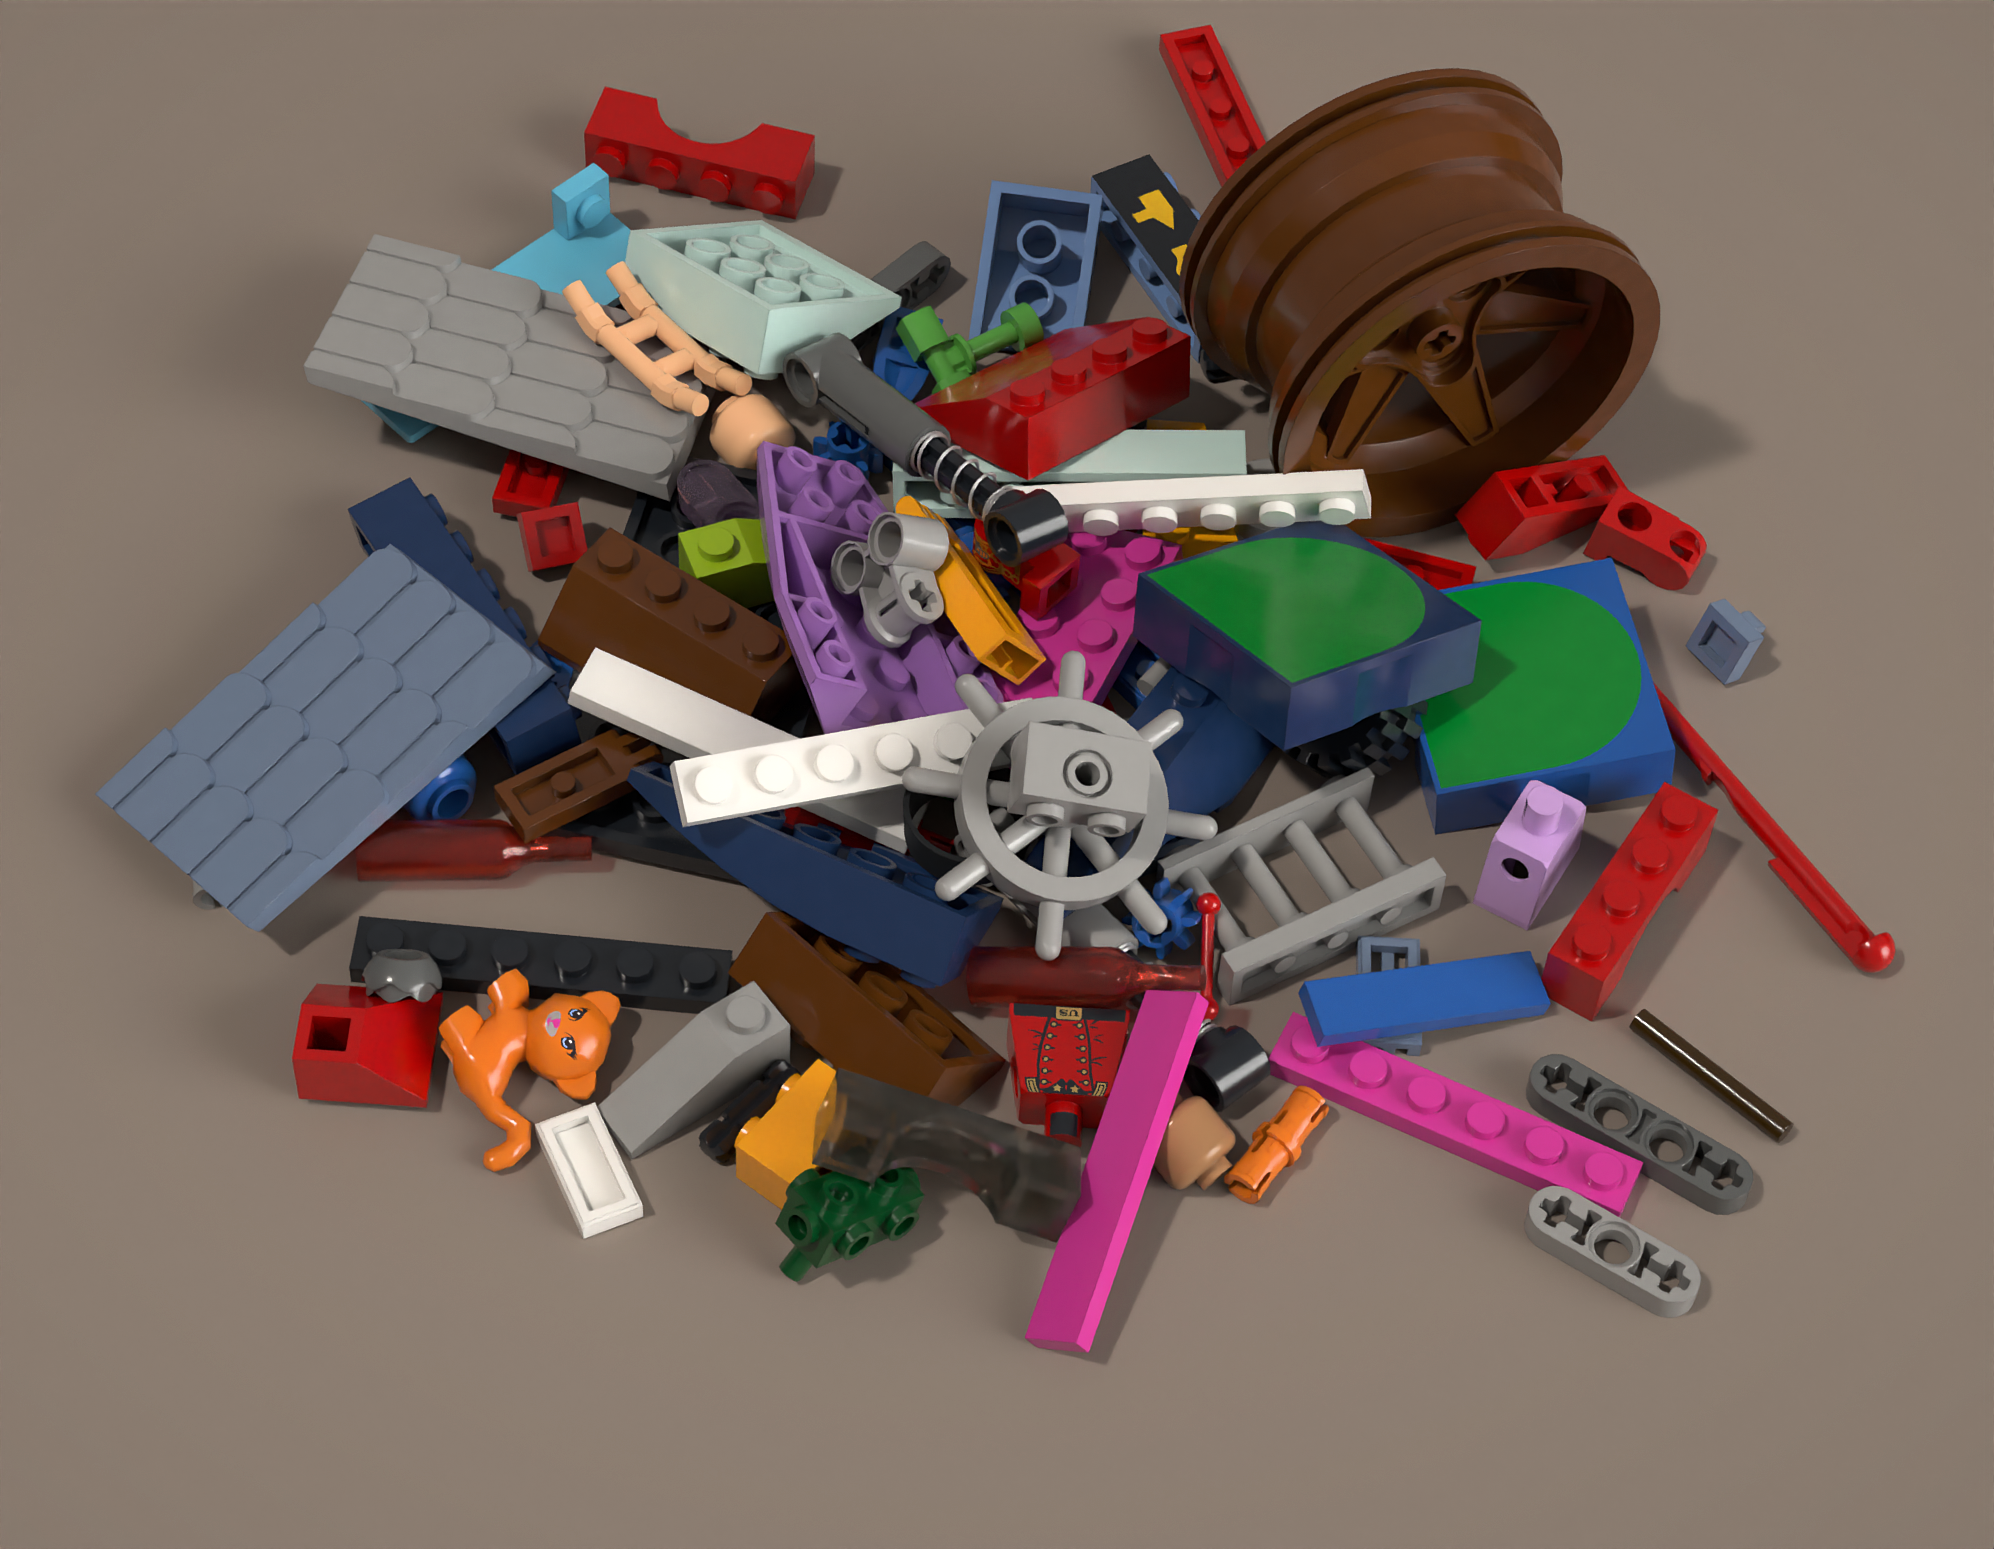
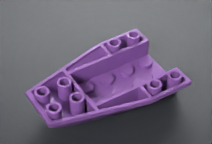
(851, 678)

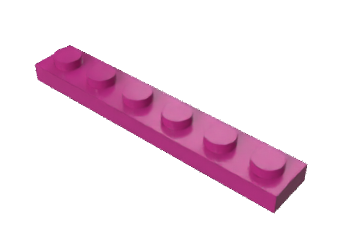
(1454, 1117)

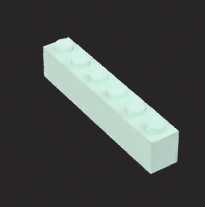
(1120, 458)

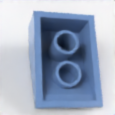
(1037, 252)

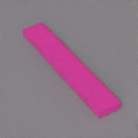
(1117, 1171)

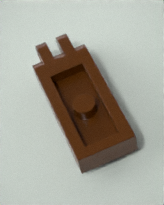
(573, 782)

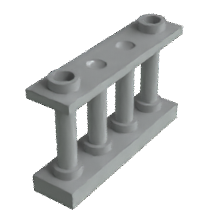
(1301, 937)

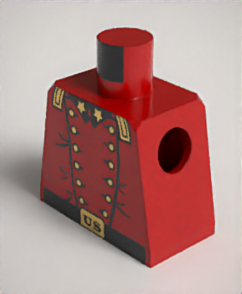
(1064, 1065)

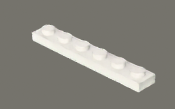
(1213, 501)
(823, 766)

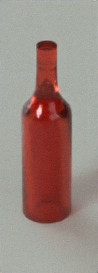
(458, 851)
(1073, 979)

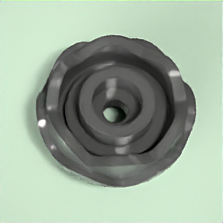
(402, 974)

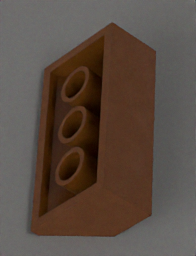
(670, 626)
(863, 1013)

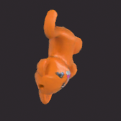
(559, 1040)

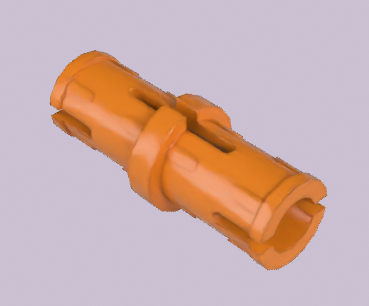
(1276, 1144)

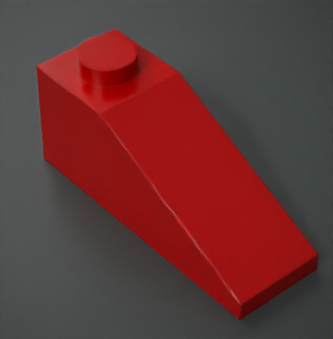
(1537, 505)

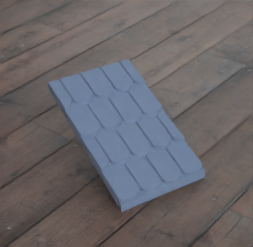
(323, 736)

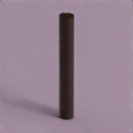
(1711, 1075)

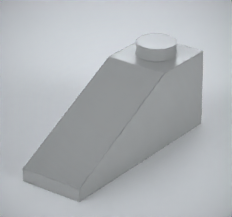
(698, 1070)

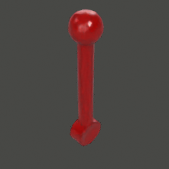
(1208, 905)

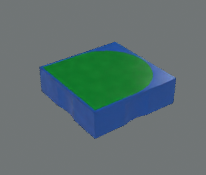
(1551, 701)

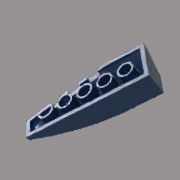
(1201, 763)
(861, 897)

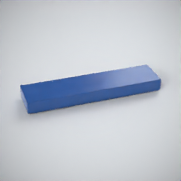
(1423, 998)

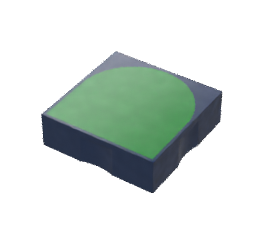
(1305, 630)

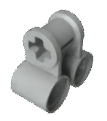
(894, 574)

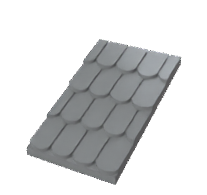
(500, 366)

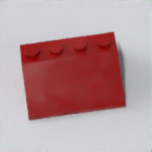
(1065, 393)

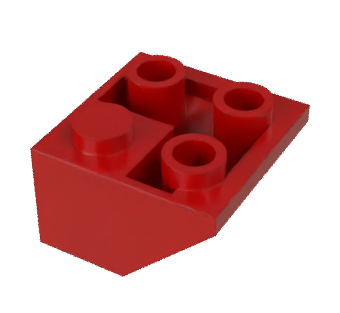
(365, 1047)

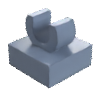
(1726, 640)

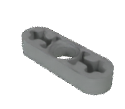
(1617, 1277)

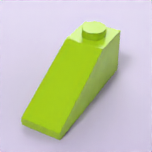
(728, 559)

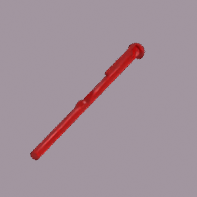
(1790, 864)

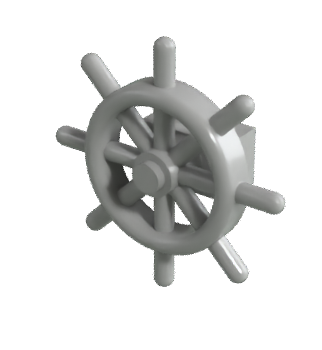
(1070, 776)

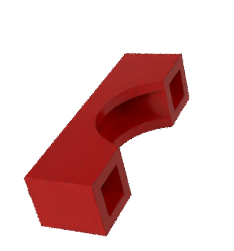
(757, 172)
(1613, 916)

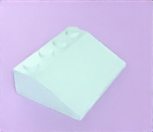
(753, 290)

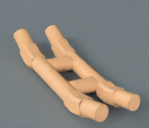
(648, 322)

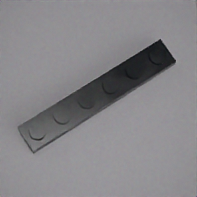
(635, 972)

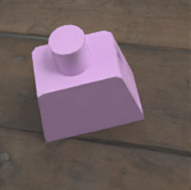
(1544, 836)

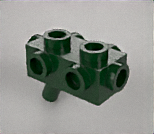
(844, 1215)

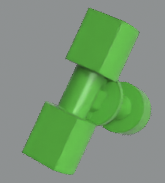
(954, 357)

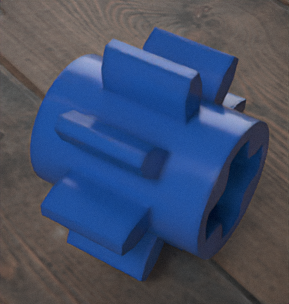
(847, 445)
(1178, 909)

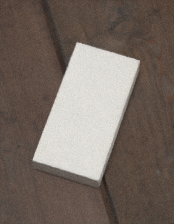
(589, 1170)

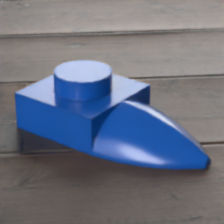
(893, 360)

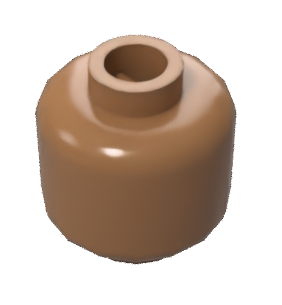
(1194, 1145)

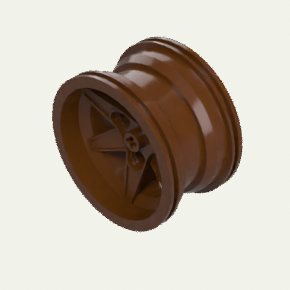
(1418, 294)

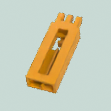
(979, 608)

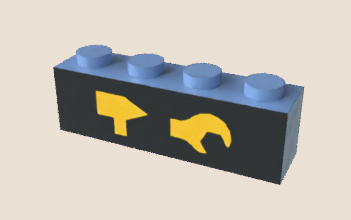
(1149, 232)

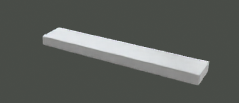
(704, 727)

